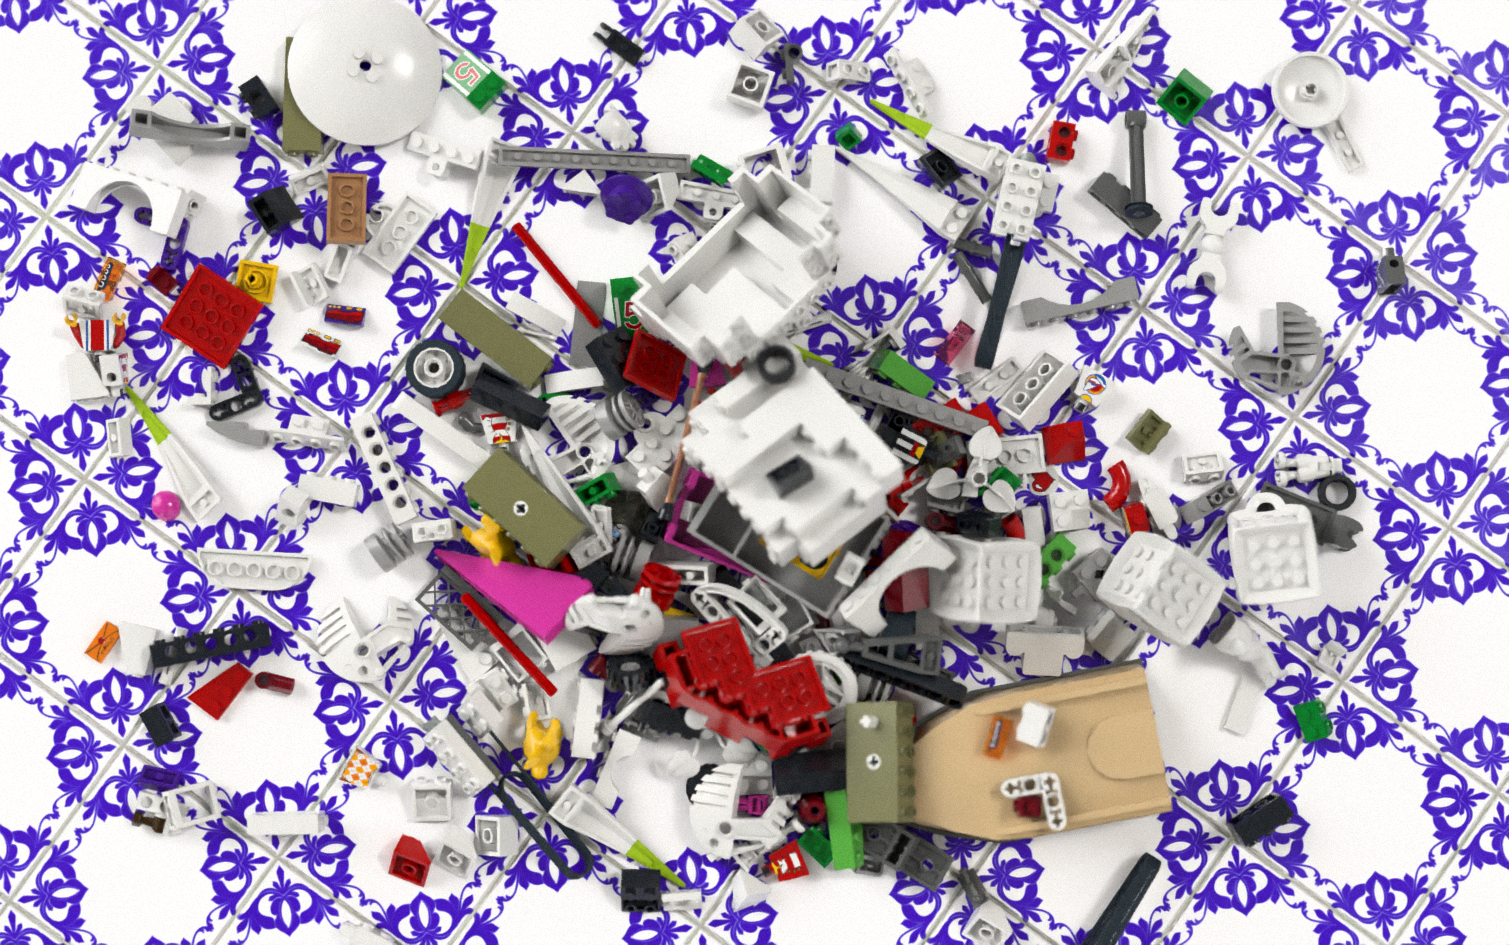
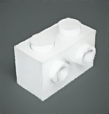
(1035, 723)

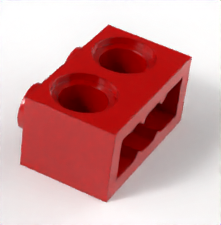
(1057, 141)

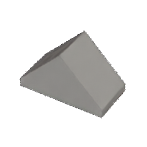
(871, 866)

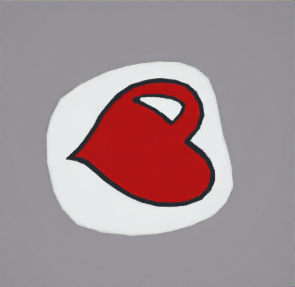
(1044, 482)

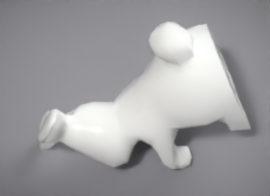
(1239, 640)

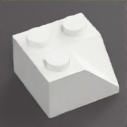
(750, 86)
(1069, 510)

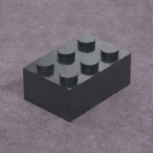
(610, 356)
(1260, 819)

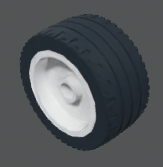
(897, 625)

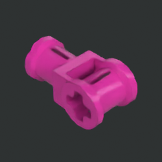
(753, 804)

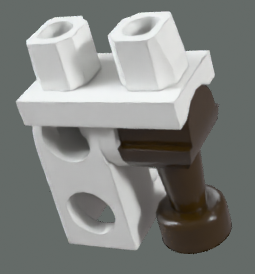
(154, 803)

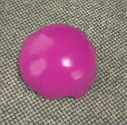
(166, 505)

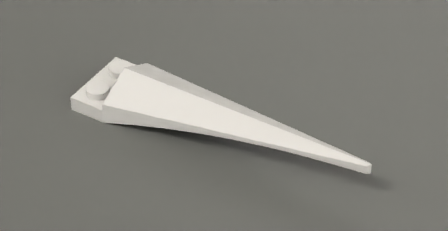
(936, 209)
(594, 543)

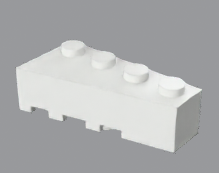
(588, 718)

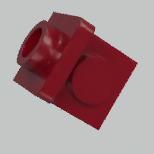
(162, 280)
(1027, 806)

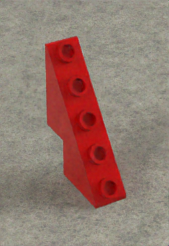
(981, 411)

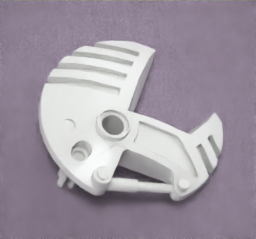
(580, 429)
(629, 626)
(344, 639)
(718, 804)

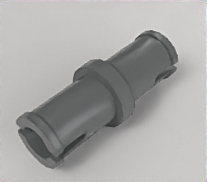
(973, 247)

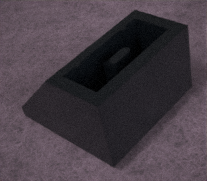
(275, 210)
(640, 890)

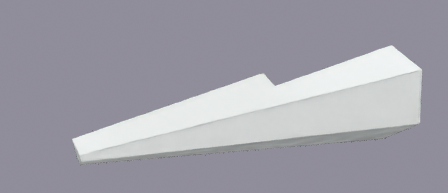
(1110, 66)

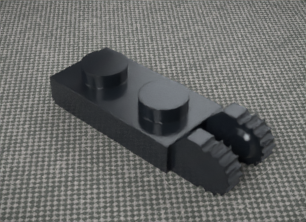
(620, 45)

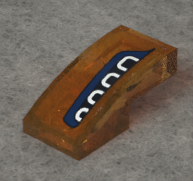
(110, 277)
(997, 737)

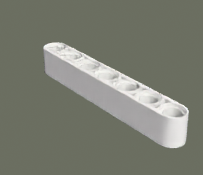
(440, 430)

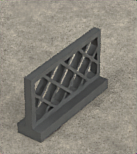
(461, 587)

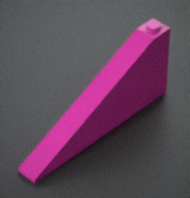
(526, 593)

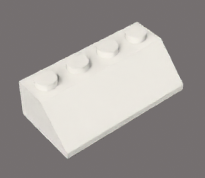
(1037, 389)

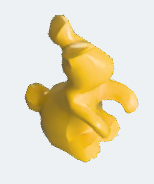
(492, 542)
(541, 745)

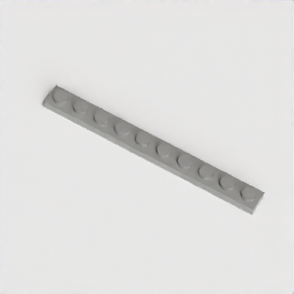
(594, 160)
(898, 399)

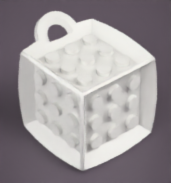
(1273, 552)
(988, 581)
(1161, 588)

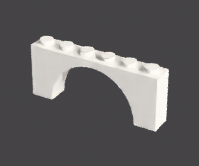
(98, 182)
(919, 550)

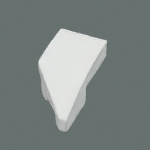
(1056, 596)

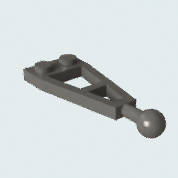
(930, 651)

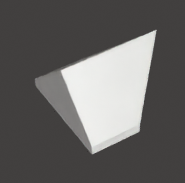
(829, 636)
(748, 890)

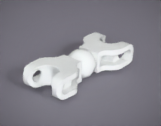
(1212, 245)

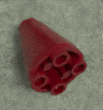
(807, 802)

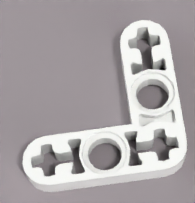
(1040, 787)

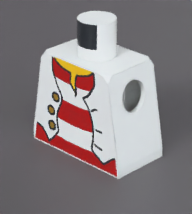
(113, 365)
(499, 430)

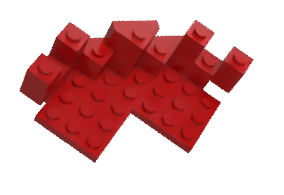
(762, 704)

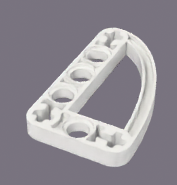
(747, 600)

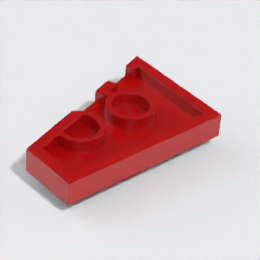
(221, 691)

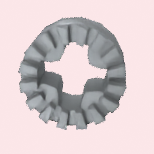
(966, 378)

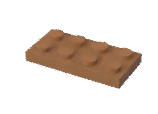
(346, 209)

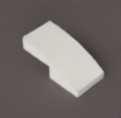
(1033, 524)

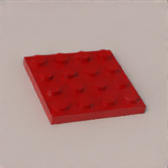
(212, 316)

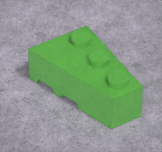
(900, 373)

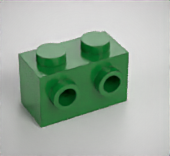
(599, 489)

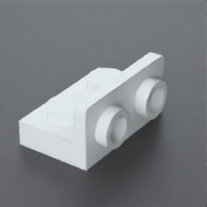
(83, 302)
(1202, 467)
(682, 899)

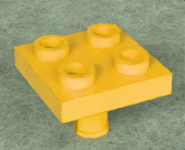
(258, 280)

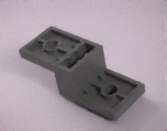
(907, 852)

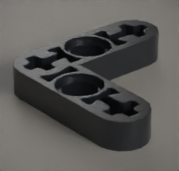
(247, 392)

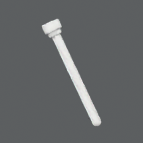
(610, 725)

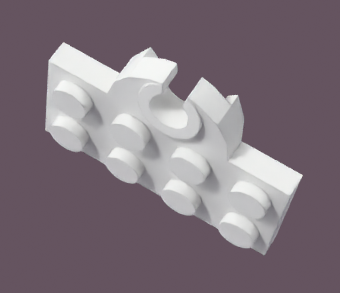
(397, 230)
(660, 442)
(1019, 454)

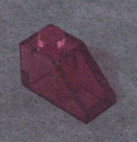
(954, 342)

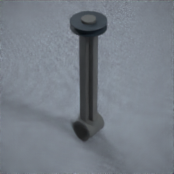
(1135, 123)

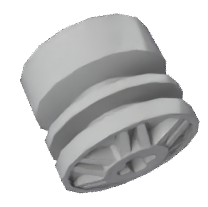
(619, 415)
(387, 548)
(631, 556)
(872, 687)

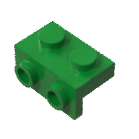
(1313, 719)
(817, 845)

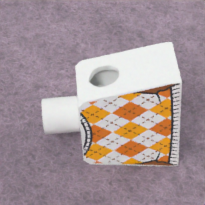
(362, 769)

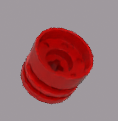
(662, 582)

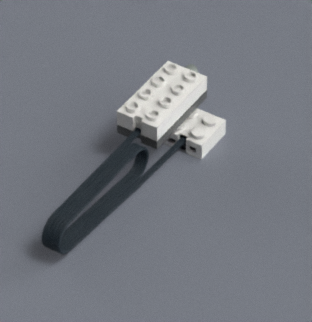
(1022, 192)
(476, 770)
(1122, 902)

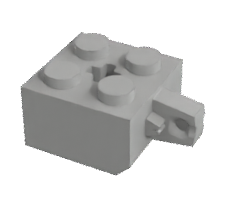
(1085, 574)

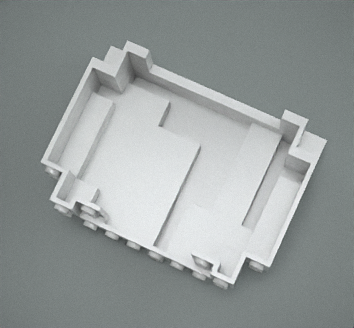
(746, 274)
(761, 425)

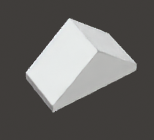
(582, 185)

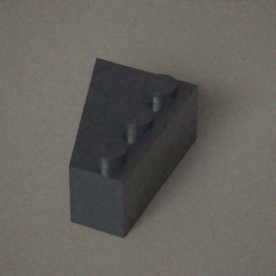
(671, 720)

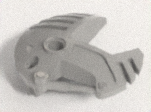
(1297, 345)

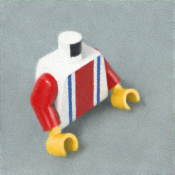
(98, 335)

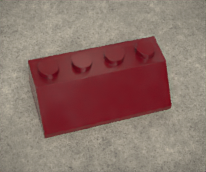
(909, 589)

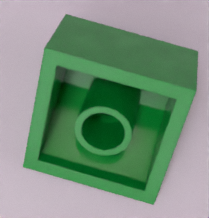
(1184, 96)

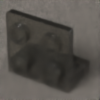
(629, 509)

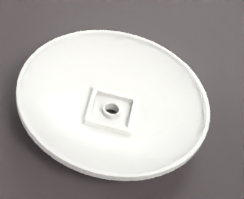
(360, 104)

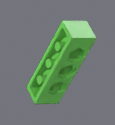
(1066, 550)

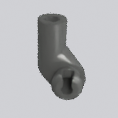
(468, 425)

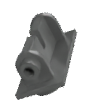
(973, 887)

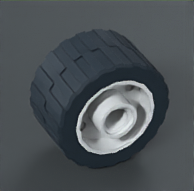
(423, 360)

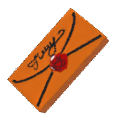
(103, 642)

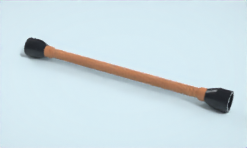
(666, 511)

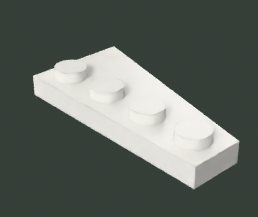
(474, 662)

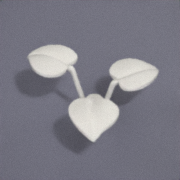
(998, 497)
(686, 765)

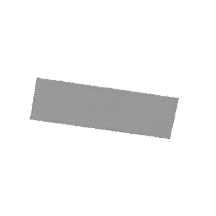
(583, 332)

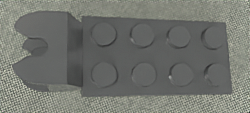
(1328, 526)

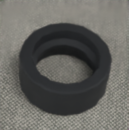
(771, 351)
(1352, 492)

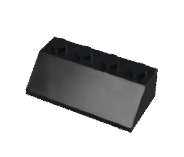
(810, 772)

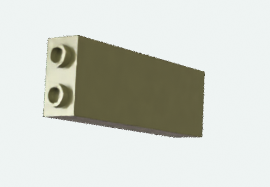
(298, 133)
(496, 339)

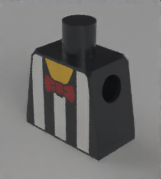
(914, 446)

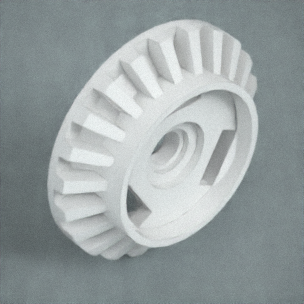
(836, 693)

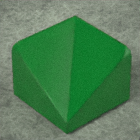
(848, 136)

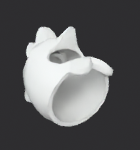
(616, 129)

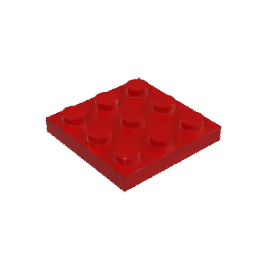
(655, 365)

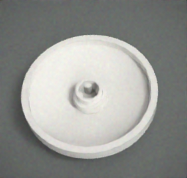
(1310, 89)

